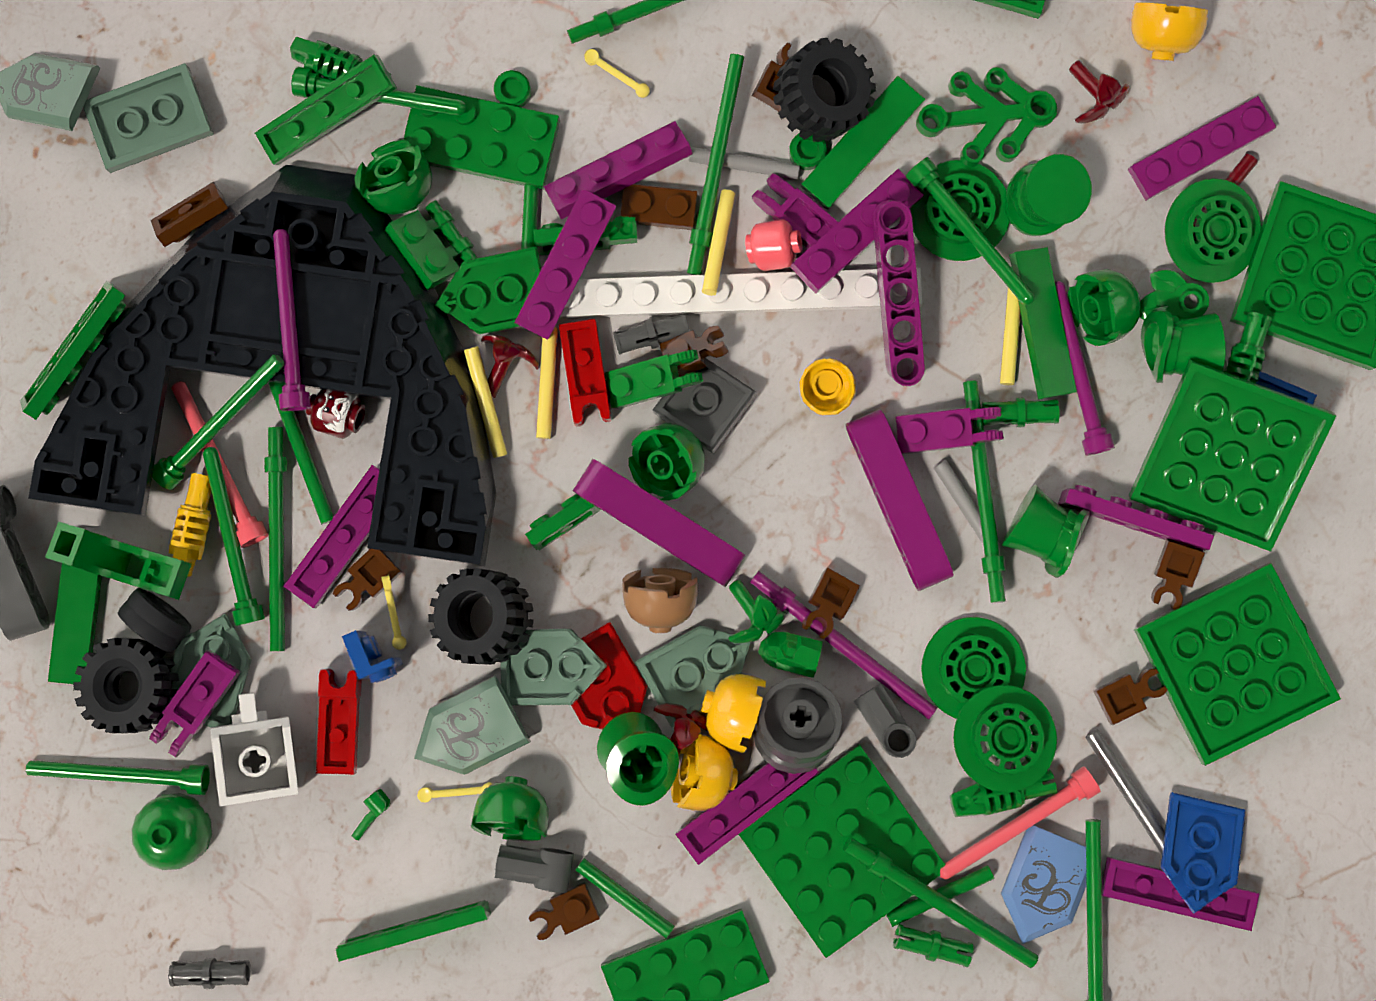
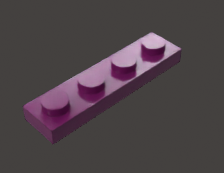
(1201, 148)
(620, 168)
(853, 233)
(565, 264)
(1149, 522)
(336, 544)
(739, 810)
(1153, 889)

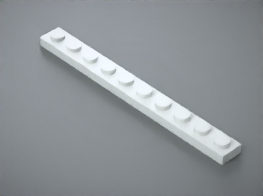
(734, 294)

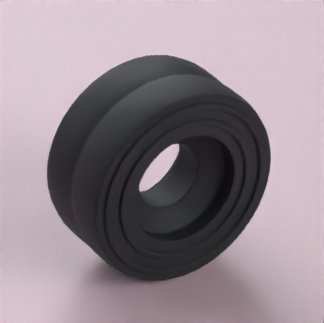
(154, 620)

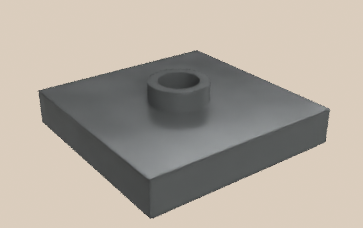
(708, 407)

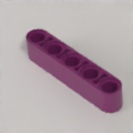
(909, 308)
(899, 500)
(658, 522)

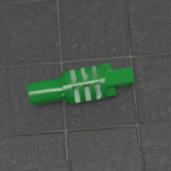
(323, 58)
(1248, 355)
(982, 801)

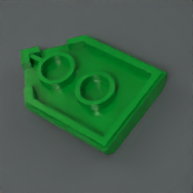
(491, 289)

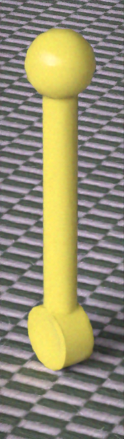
(592, 58)
(398, 642)
(426, 794)

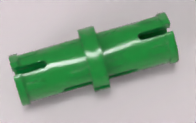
(1024, 412)
(933, 945)

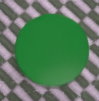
(512, 88)
(806, 152)

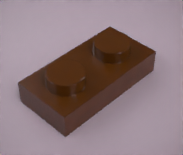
(659, 206)
(188, 214)

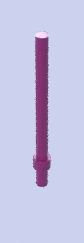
(785, 599)

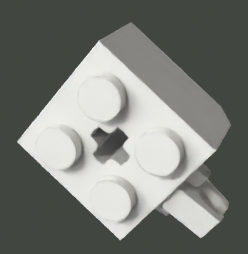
(233, 744)

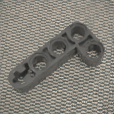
(20, 600)

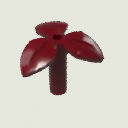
(1106, 92)
(504, 352)
(686, 725)

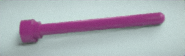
(293, 393)
(1096, 437)

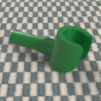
(377, 804)

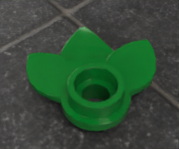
(1169, 296)

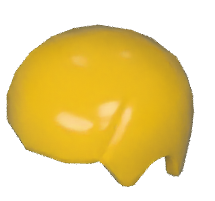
(827, 386)

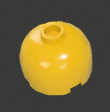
(1167, 28)
(733, 710)
(704, 775)

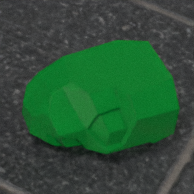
(791, 653)

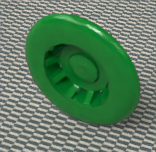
(1223, 230)
(943, 242)
(972, 667)
(1005, 738)

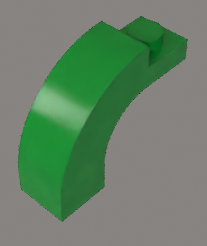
(118, 560)

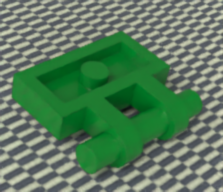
(423, 248)

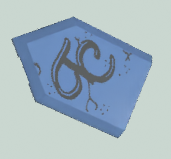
(1044, 883)

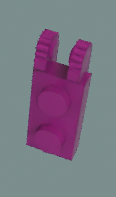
(797, 209)
(944, 429)
(195, 700)

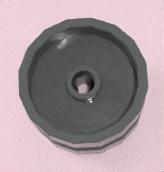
(810, 707)

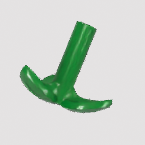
(760, 612)

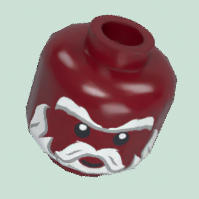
(336, 413)

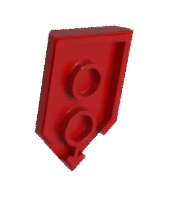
(618, 686)

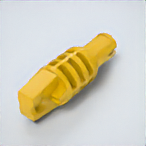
(192, 522)

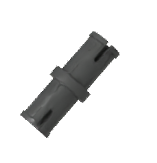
(650, 333)
(209, 973)

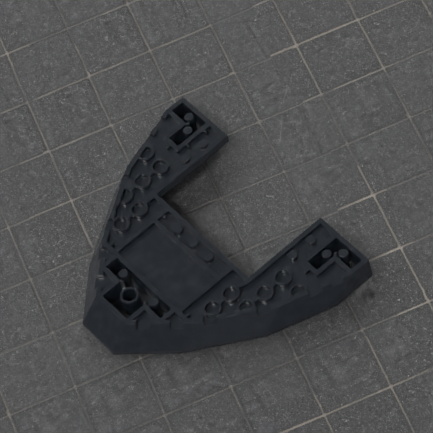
(359, 331)

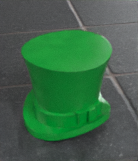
(1048, 195)
(1173, 342)
(1046, 531)
(637, 758)

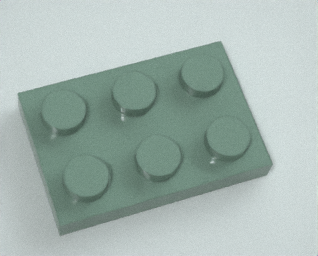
(147, 118)

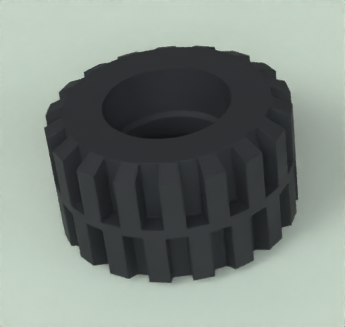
(842, 71)
(453, 613)

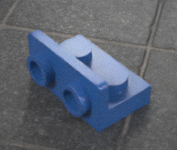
(364, 654)

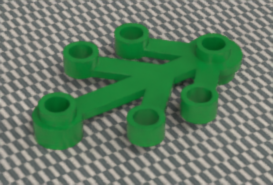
(991, 113)

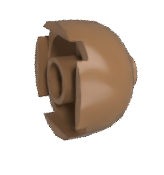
(660, 599)

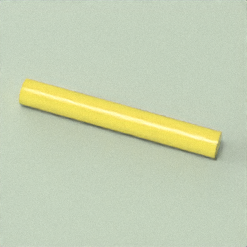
(718, 242)
(1010, 340)
(546, 386)
(485, 402)

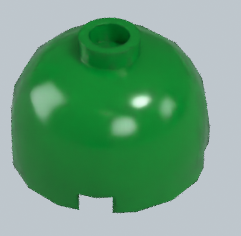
(395, 178)
(1104, 305)
(667, 460)
(511, 810)
(171, 831)

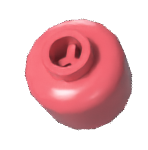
(773, 245)

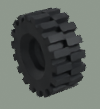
(101, 682)

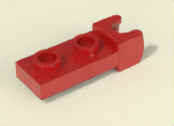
(584, 369)
(338, 724)

